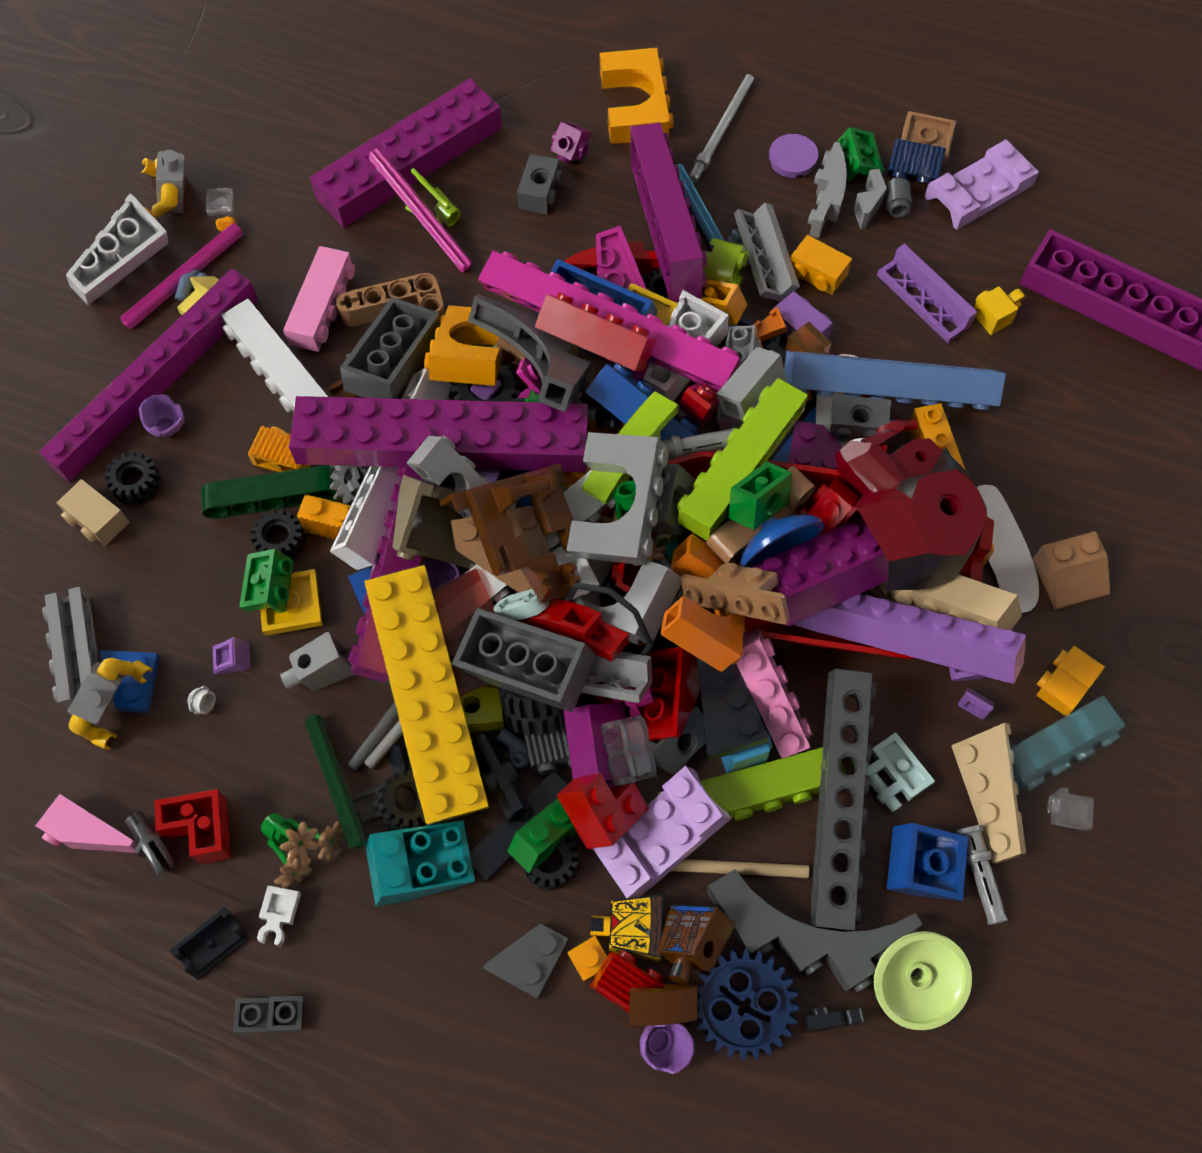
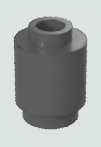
(898, 197)

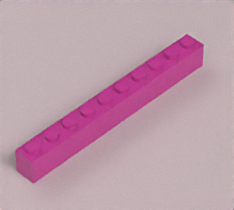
(673, 348)

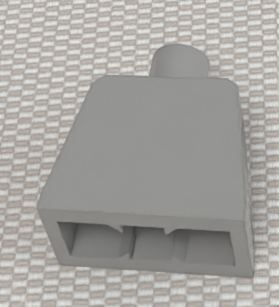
(318, 664)

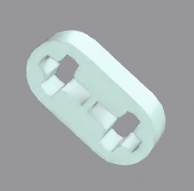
(520, 605)

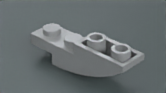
(830, 189)

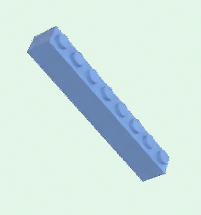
(894, 379)

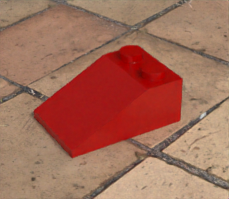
(674, 692)

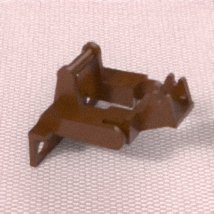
(509, 553)

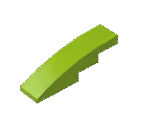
(646, 421)

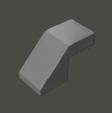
(869, 202)

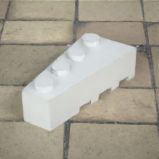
(117, 251)
(698, 320)

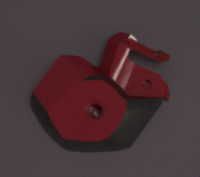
(915, 506)

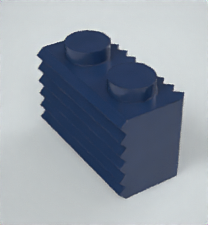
(916, 161)

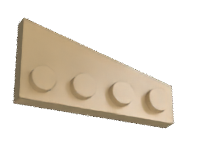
(989, 780)

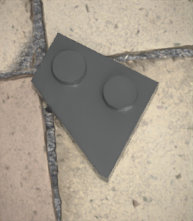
(529, 960)

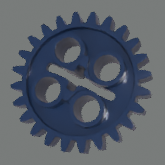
(727, 1027)

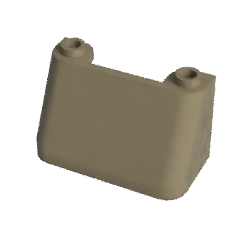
(424, 525)

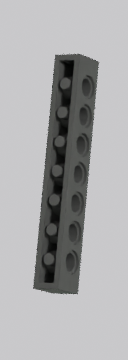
(830, 812)

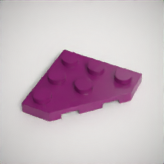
(813, 446)

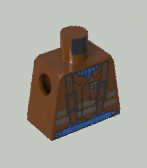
(693, 939)

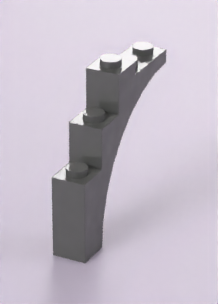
(559, 371)
(803, 945)

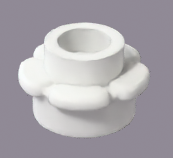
(201, 700)

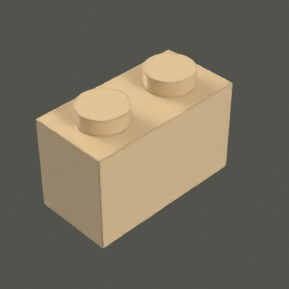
(92, 512)

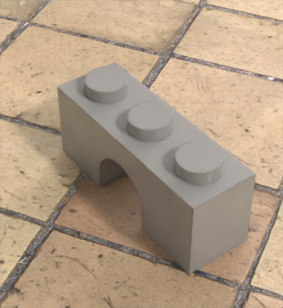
(438, 459)

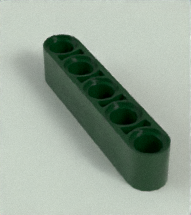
(266, 492)

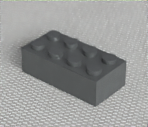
(390, 351)
(524, 659)

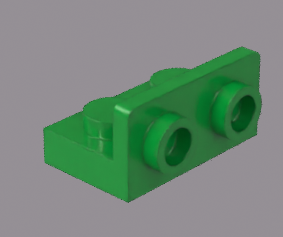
(860, 152)
(266, 581)

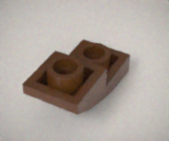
(663, 1006)

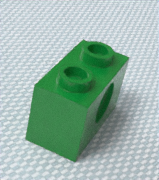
(760, 495)

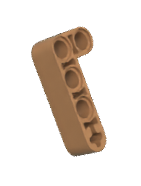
(366, 303)
(732, 538)

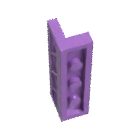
(932, 291)

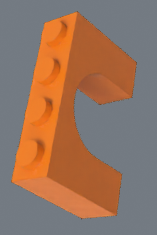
(705, 635)

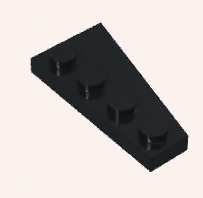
(728, 712)

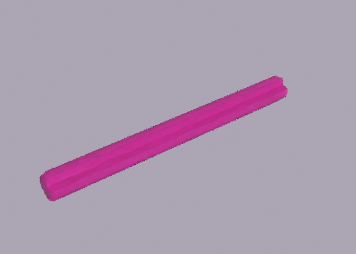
(420, 210)
(170, 284)

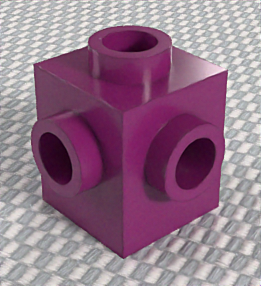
(570, 142)

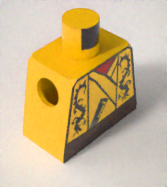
(633, 926)

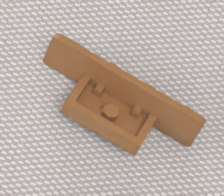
(739, 592)

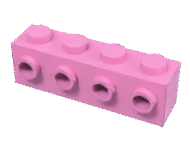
(317, 299)
(771, 696)

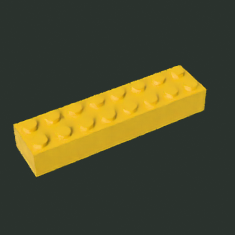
(426, 695)

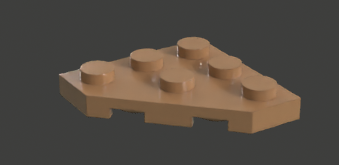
(523, 522)

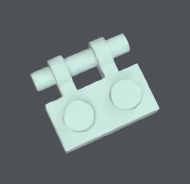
(902, 768)

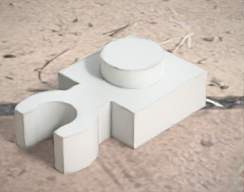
(278, 909)

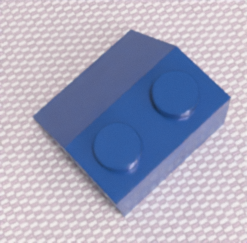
(927, 862)

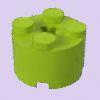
(726, 261)

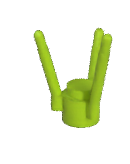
(444, 209)

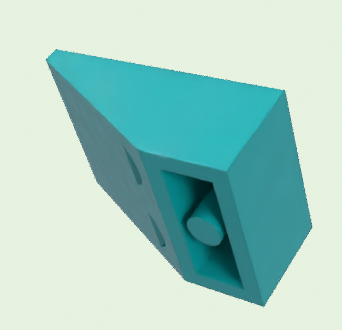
(418, 862)

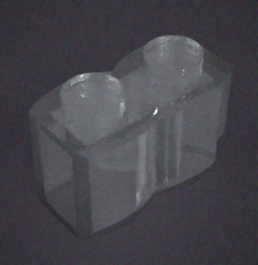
(628, 750)

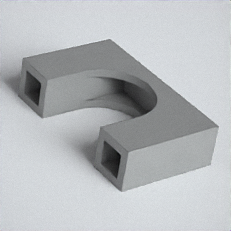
(747, 383)
(630, 536)
(650, 595)

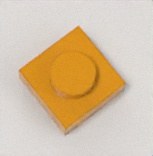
(588, 958)

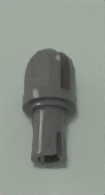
(149, 842)

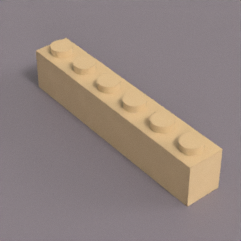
(961, 599)

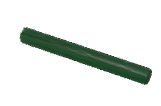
(335, 782)

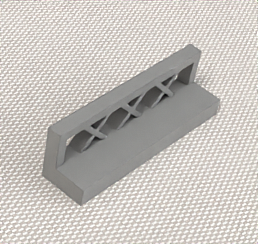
(770, 252)
(623, 672)

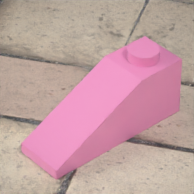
(79, 829)

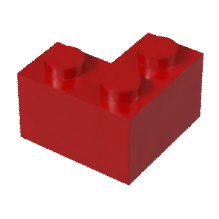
(600, 811)
(201, 818)

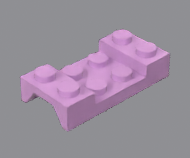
(983, 184)
(665, 835)

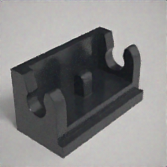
(210, 943)

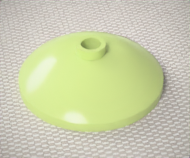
(931, 995)

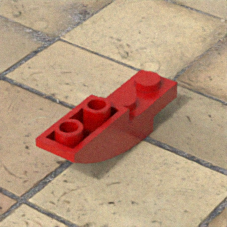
(645, 259)
(700, 403)
(581, 625)

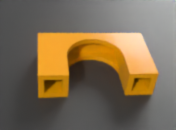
(641, 70)
(454, 357)

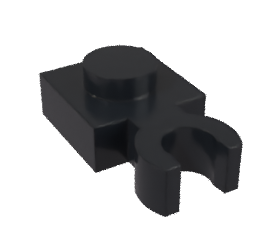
(822, 1019)

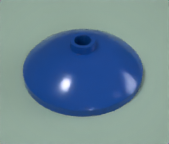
(781, 536)

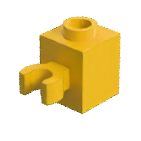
(996, 309)

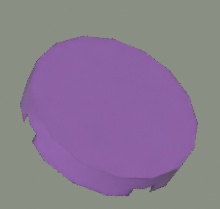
(793, 155)

